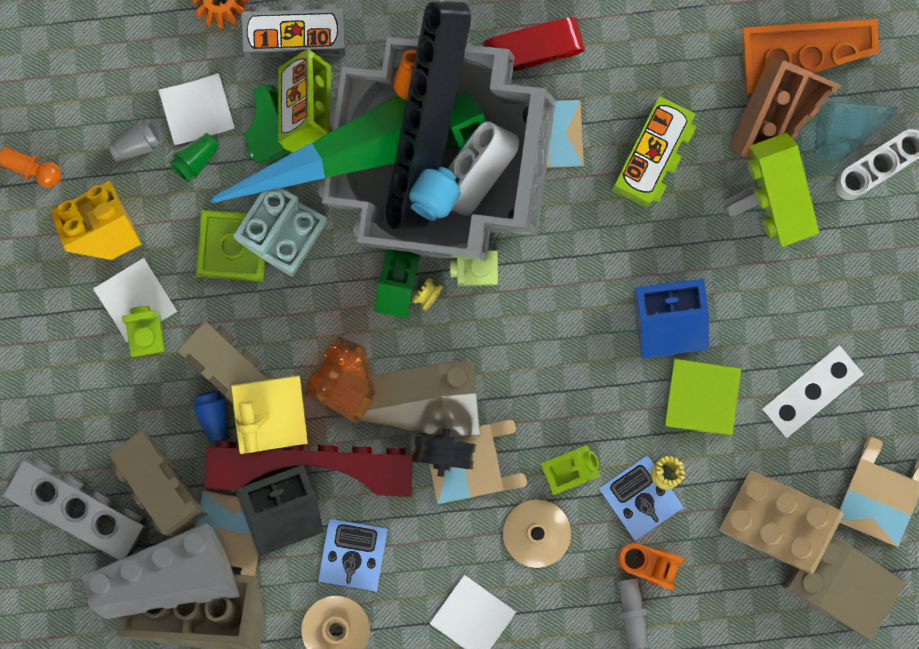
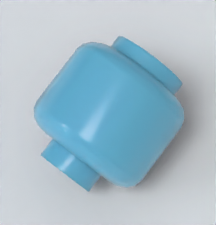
(434, 193)

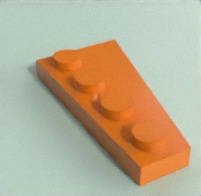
(807, 45)

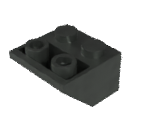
(280, 510)

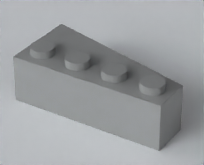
(164, 575)

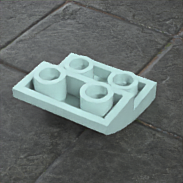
(280, 229)

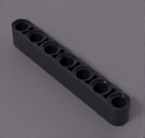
(428, 105)

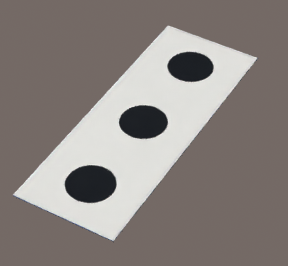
(813, 391)

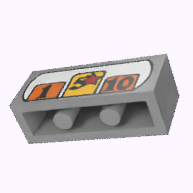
(293, 31)

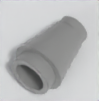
(135, 141)

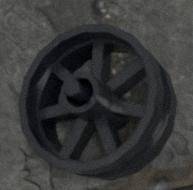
(444, 452)

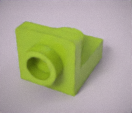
(144, 331)
(571, 469)

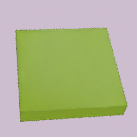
(221, 254)
(702, 397)

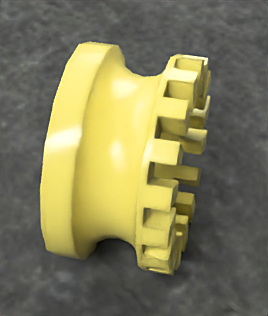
(428, 295)
(677, 475)

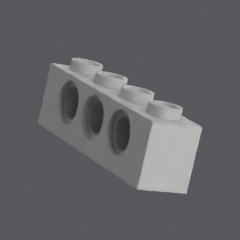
(25, 492)

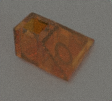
(343, 380)

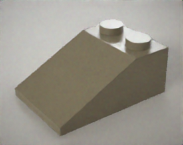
(848, 588)

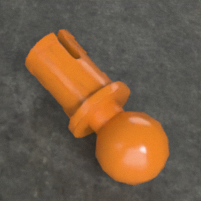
(46, 173)

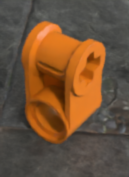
(655, 565)

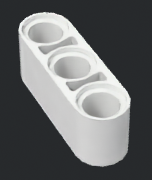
(481, 164)
(867, 174)

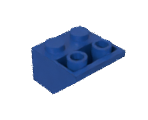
(672, 318)

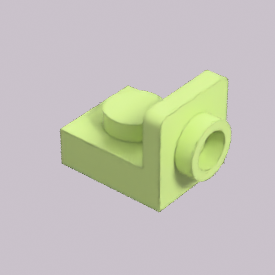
(475, 272)

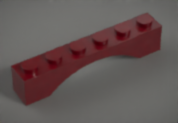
(382, 473)

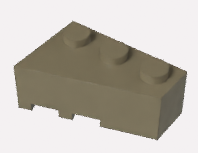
(219, 361)
(156, 485)

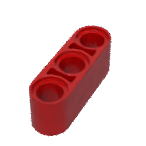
(541, 43)

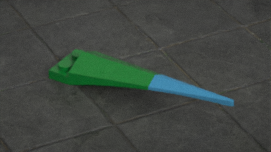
(353, 147)

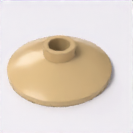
(518, 533)
(332, 610)

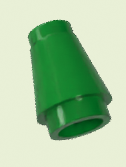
(194, 157)

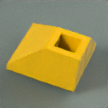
(96, 224)

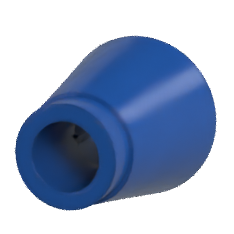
(211, 413)

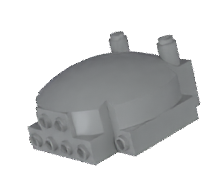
(512, 201)

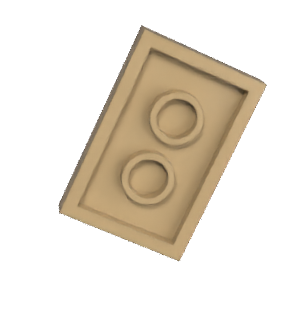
(781, 522)

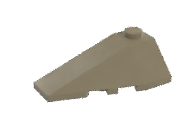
(427, 400)
(207, 625)

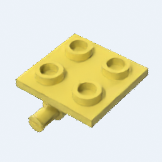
(269, 414)

